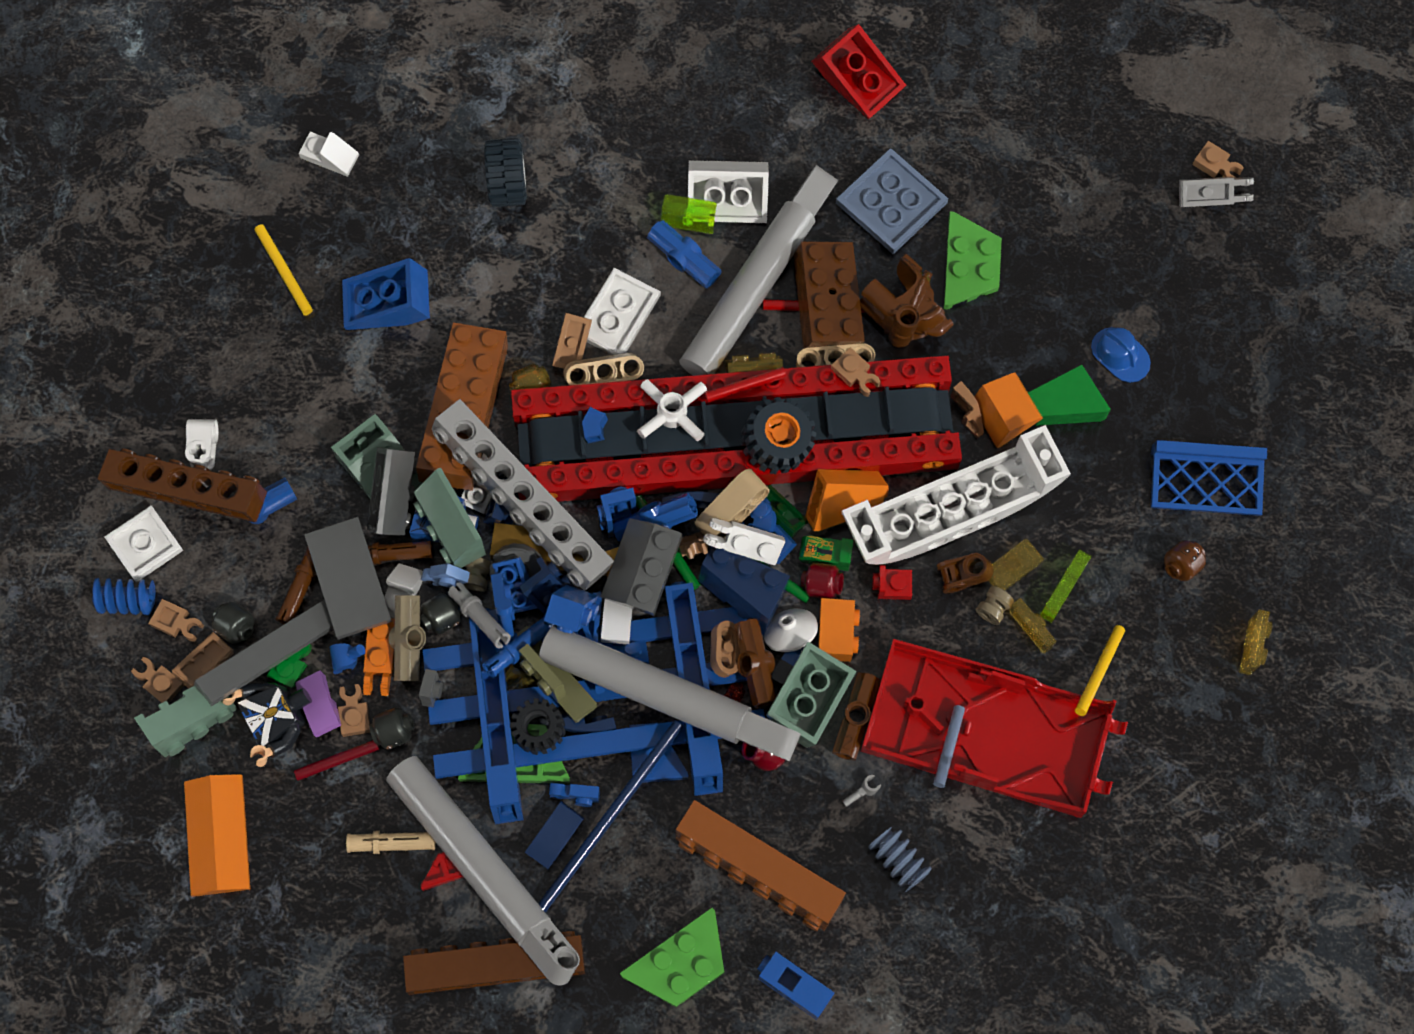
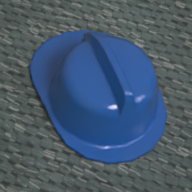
(1121, 354)

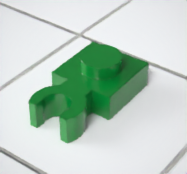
(290, 669)

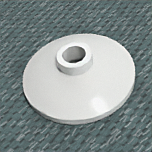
(791, 630)

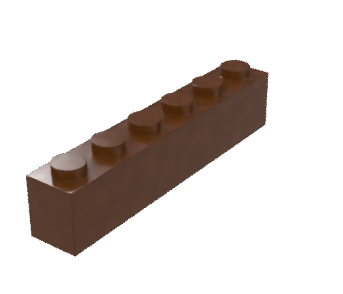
(476, 966)

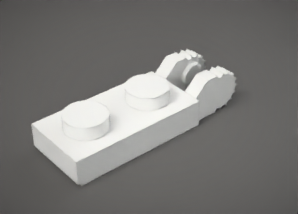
(746, 541)

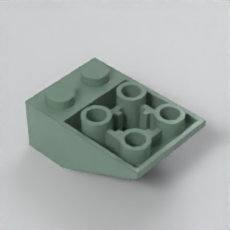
(358, 451)

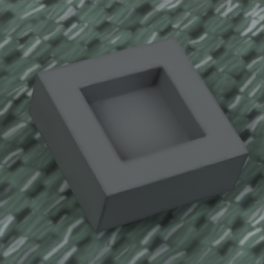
(430, 688)

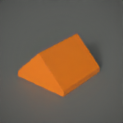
(1006, 409)

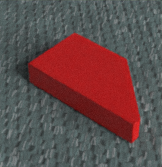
(441, 872)

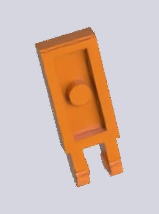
(378, 658)

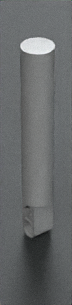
(757, 276)
(666, 692)
(484, 870)

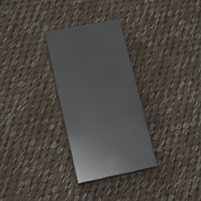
(348, 578)

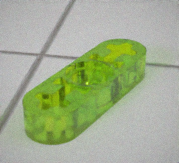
(1065, 586)

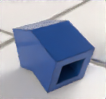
(593, 425)

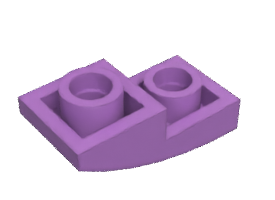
(322, 711)

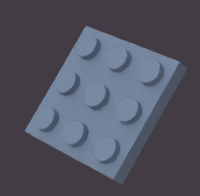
(891, 201)

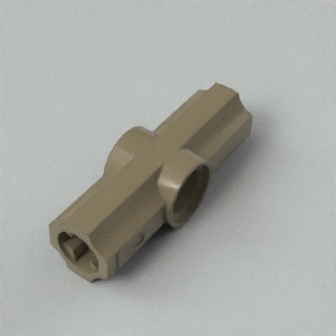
(407, 638)

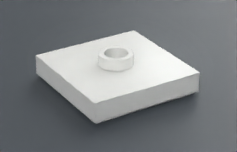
(143, 543)

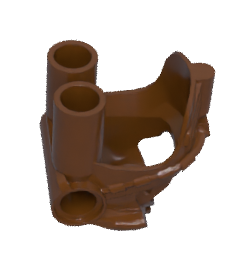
(910, 314)

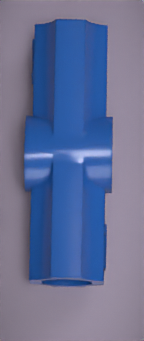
(684, 254)
(664, 514)

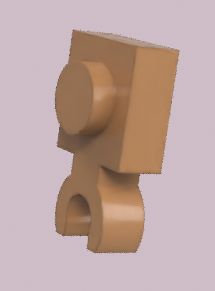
(1214, 161)
(853, 369)
(693, 545)
(172, 619)
(159, 683)
(354, 715)

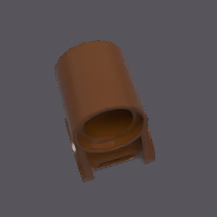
(959, 574)

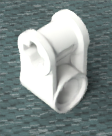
(201, 442)

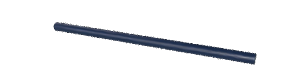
(610, 815)

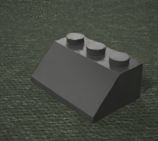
(391, 491)
(642, 566)

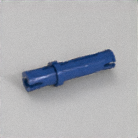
(510, 653)

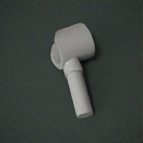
(864, 789)

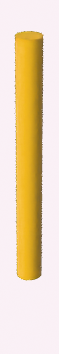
(283, 269)
(1100, 670)

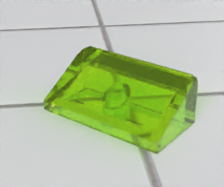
(689, 213)

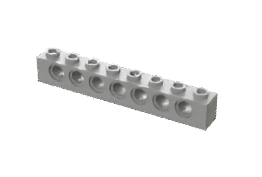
(519, 480)

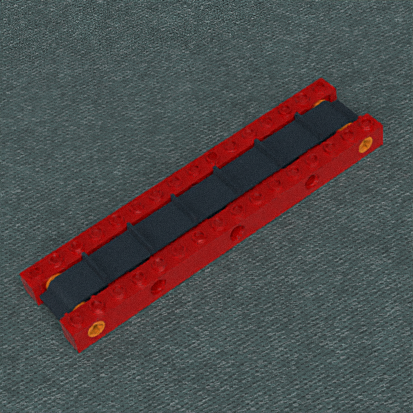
(892, 431)

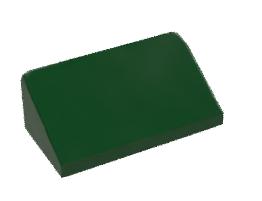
(786, 514)

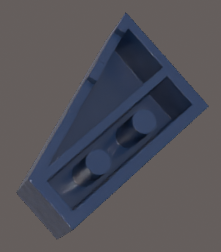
(744, 584)

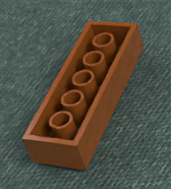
(471, 374)
(759, 866)

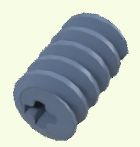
(900, 858)

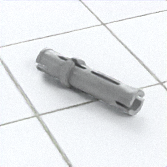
(472, 607)

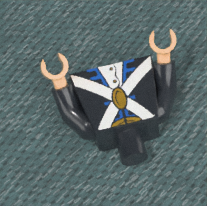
(272, 716)

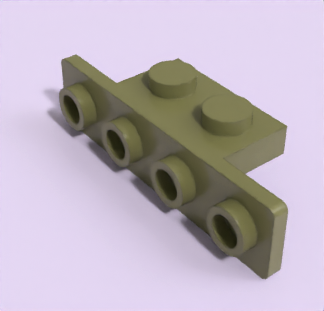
(556, 682)

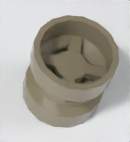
(478, 572)
(994, 605)

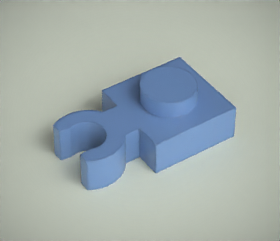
(445, 575)

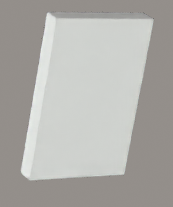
(619, 312)

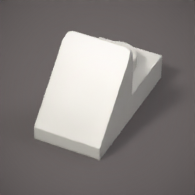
(329, 153)
(402, 581)

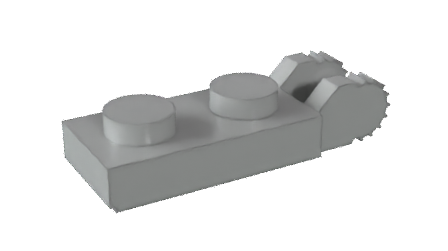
(1212, 191)

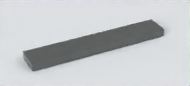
(265, 654)

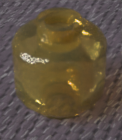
(530, 377)

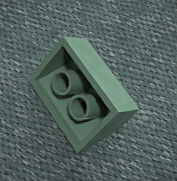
(448, 520)
(811, 694)

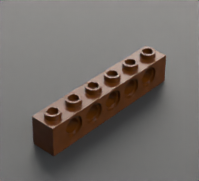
(243, 505)

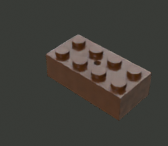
(823, 316)

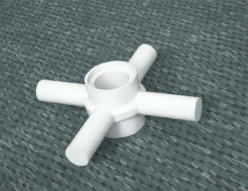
(672, 401)

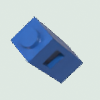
(794, 985)

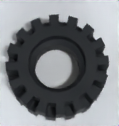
(531, 711)

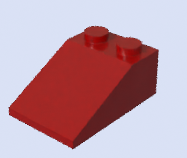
(859, 71)

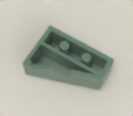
(183, 721)

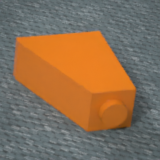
(840, 490)

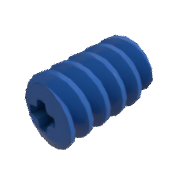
(123, 598)

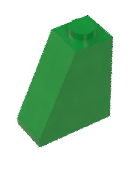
(1070, 399)

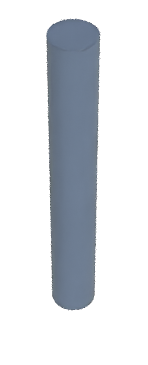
(949, 746)

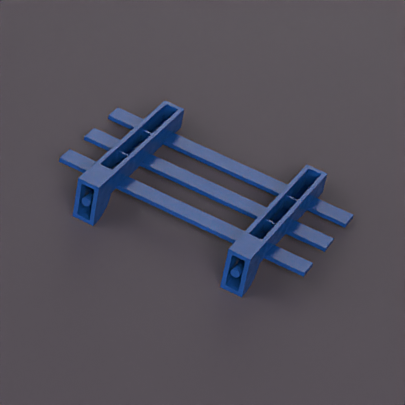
(495, 704)

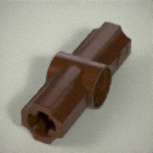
(755, 663)
(851, 732)

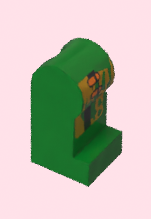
(826, 551)

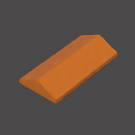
(216, 835)

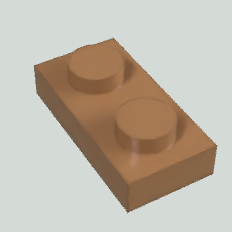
(571, 340)

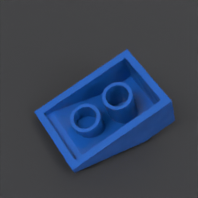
(386, 296)

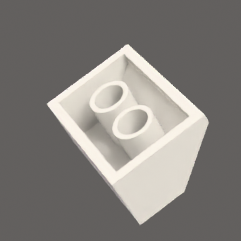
(735, 186)

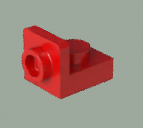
(893, 583)

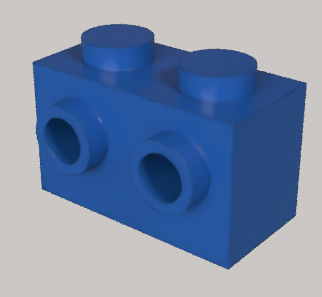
(571, 609)

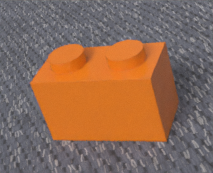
(836, 628)

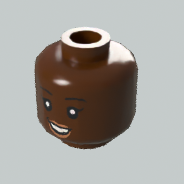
(1184, 560)

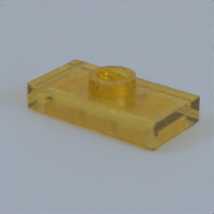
(1015, 565)
(1033, 625)

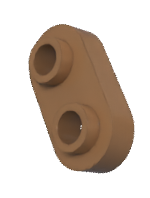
(724, 651)

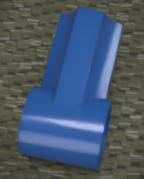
(277, 497)

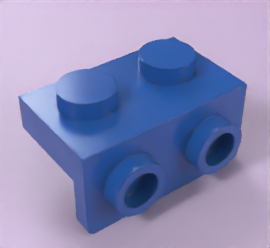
(614, 506)

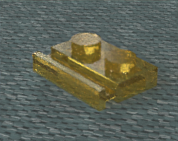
(743, 363)
(1254, 651)

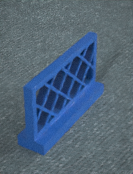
(1214, 455)

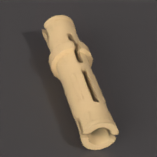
(389, 842)

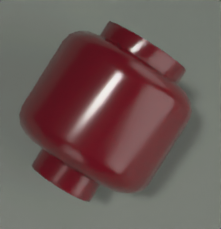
(822, 580)

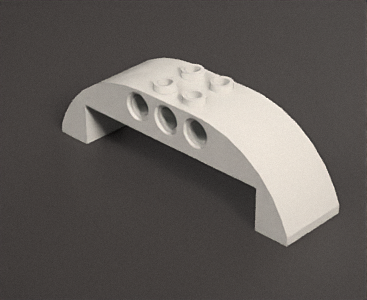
(958, 501)

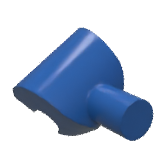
(345, 656)

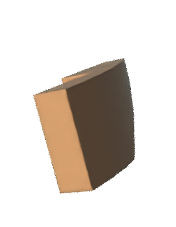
(966, 401)

